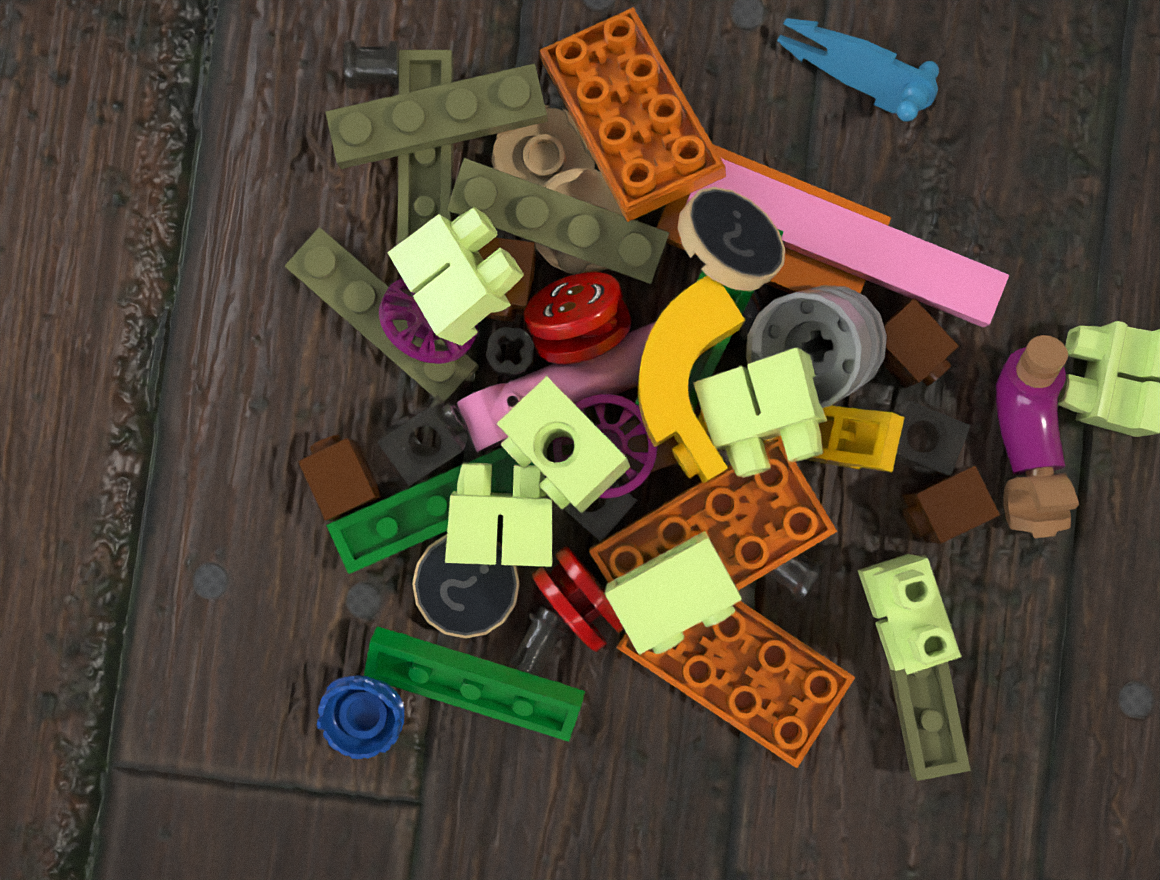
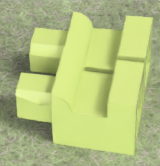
(450, 275)
(1119, 378)
(762, 403)
(475, 519)
(917, 623)

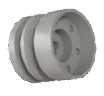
(835, 315)

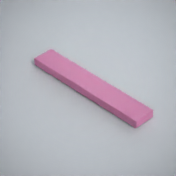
(871, 248)

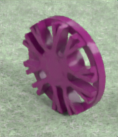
(408, 309)
(618, 439)

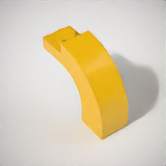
(681, 334)
(855, 438)

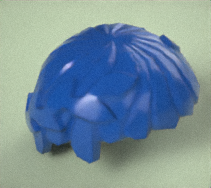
(360, 716)

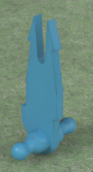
(867, 68)

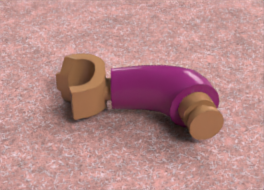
(1030, 432)

